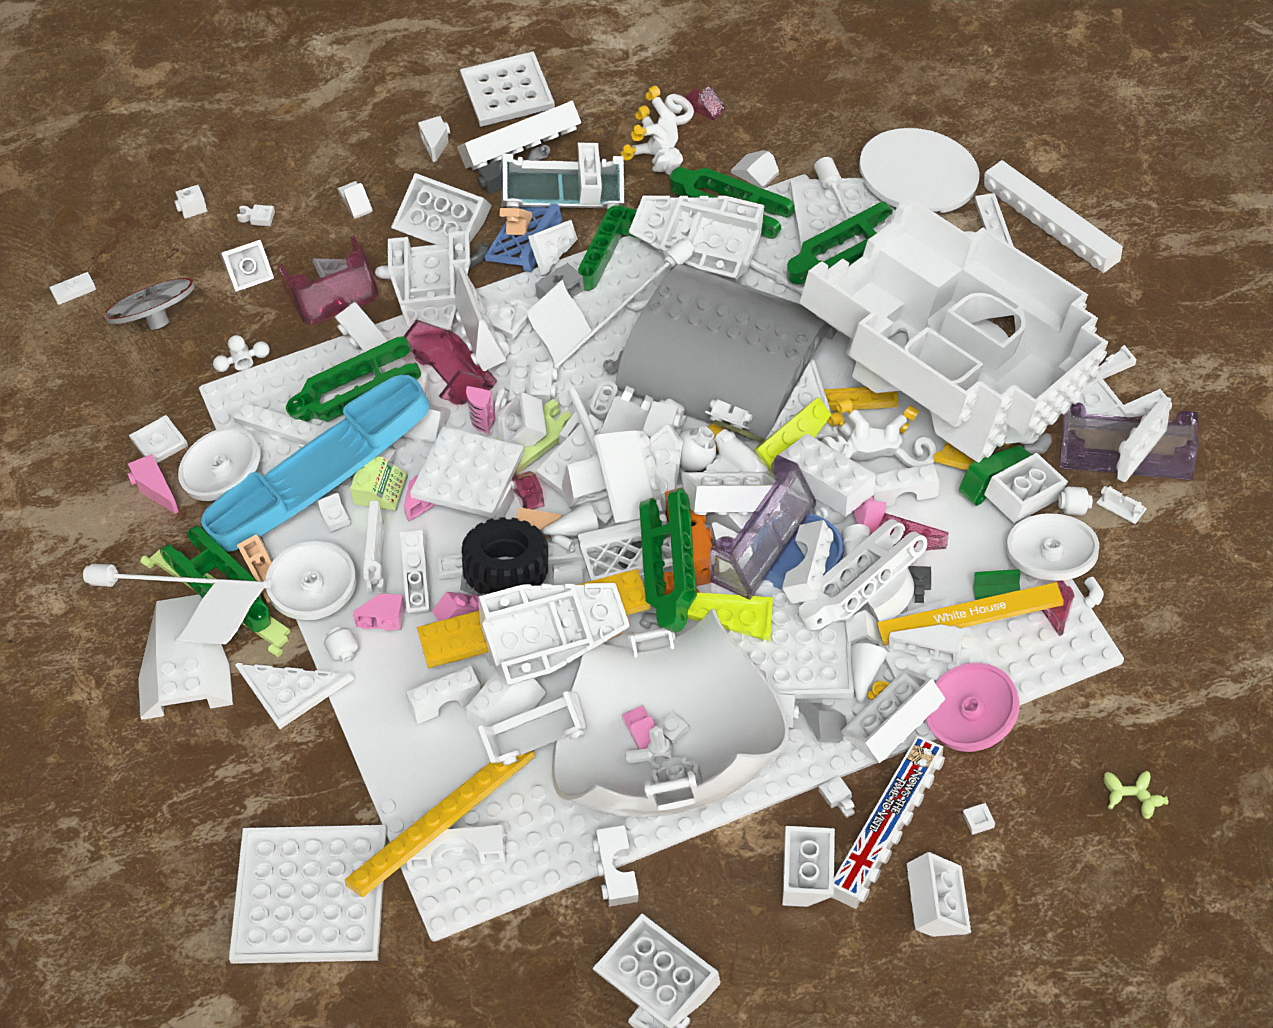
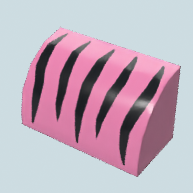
(480, 408)

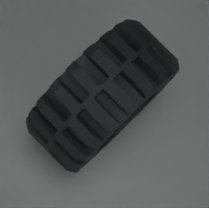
(504, 539)

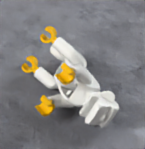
(663, 133)
(869, 443)

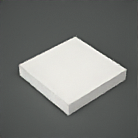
(159, 439)

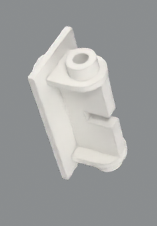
(720, 412)
(1121, 505)

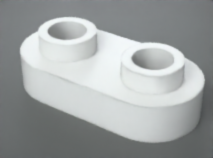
(602, 401)

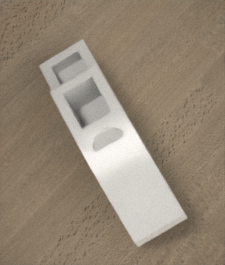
(415, 571)

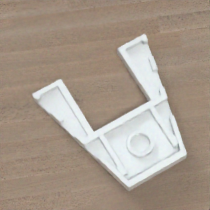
(1101, 400)

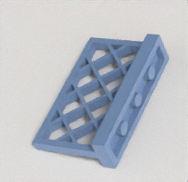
(551, 217)

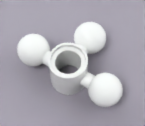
(240, 354)

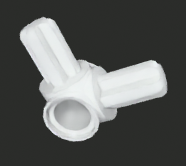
(656, 751)

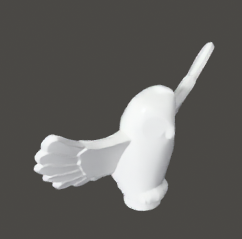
(736, 455)

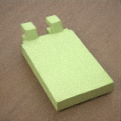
(553, 430)

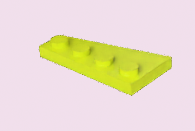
(806, 421)
(736, 613)

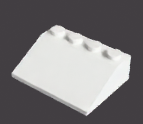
(436, 209)
(476, 324)
(628, 473)
(658, 972)

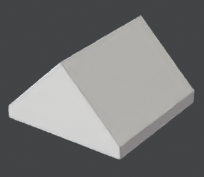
(430, 425)

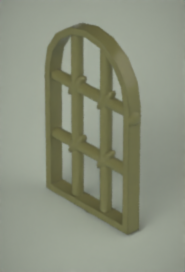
(739, 431)

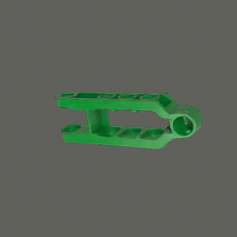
(689, 181)
(859, 224)
(308, 401)
(212, 557)
(676, 604)

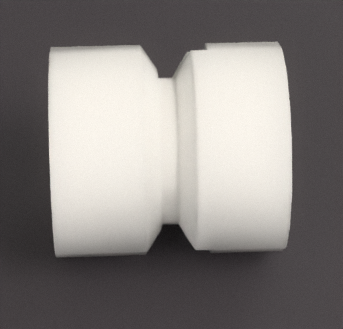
(854, 536)

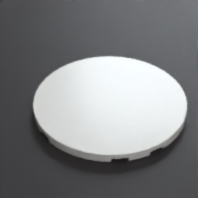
(921, 167)

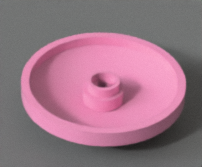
(977, 707)

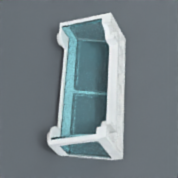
(556, 182)

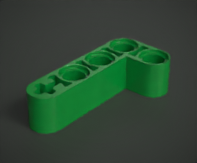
(979, 474)

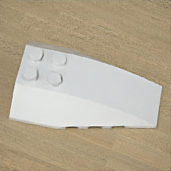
(719, 229)
(428, 277)
(547, 626)
(180, 670)

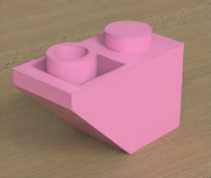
(455, 604)
(381, 612)

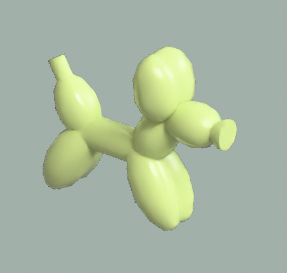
(1118, 791)

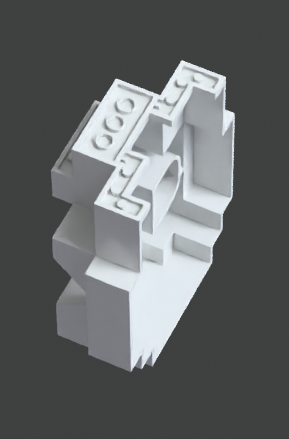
(934, 284)

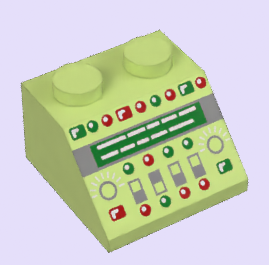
(378, 482)

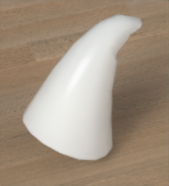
(576, 522)
(865, 664)

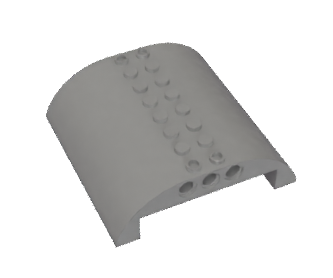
(722, 342)

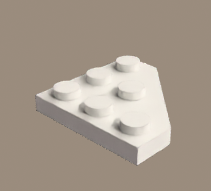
(666, 451)

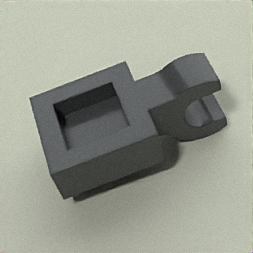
(922, 581)

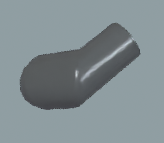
(479, 256)

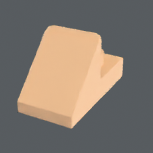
(517, 220)

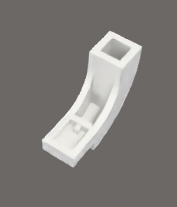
(893, 597)

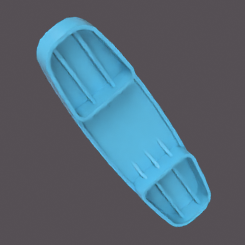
(318, 467)

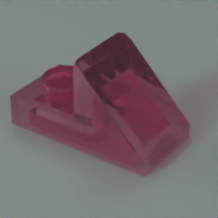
(706, 102)

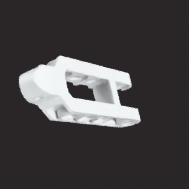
(874, 550)

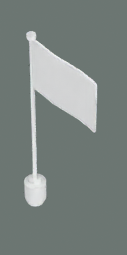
(562, 322)
(217, 613)

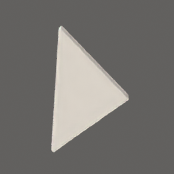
(806, 389)
(291, 691)

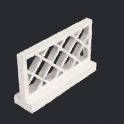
(619, 535)

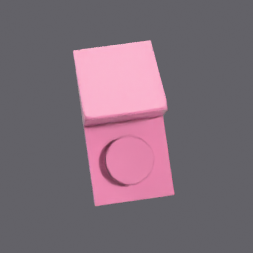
(870, 514)
(639, 724)

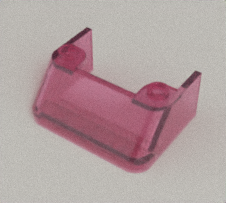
(333, 293)
(449, 358)

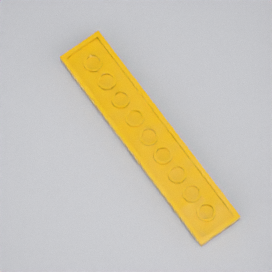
(463, 637)

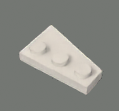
(551, 244)

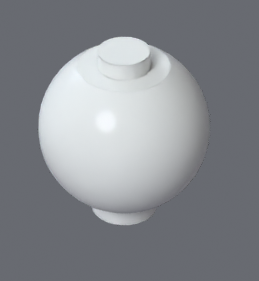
(697, 448)

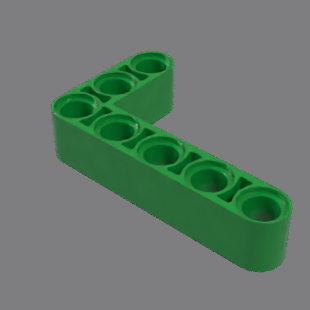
(614, 224)

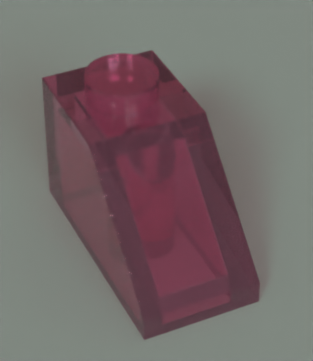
(528, 490)
(1059, 615)

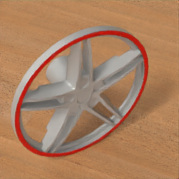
(151, 305)

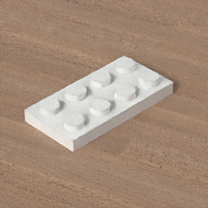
(1143, 438)

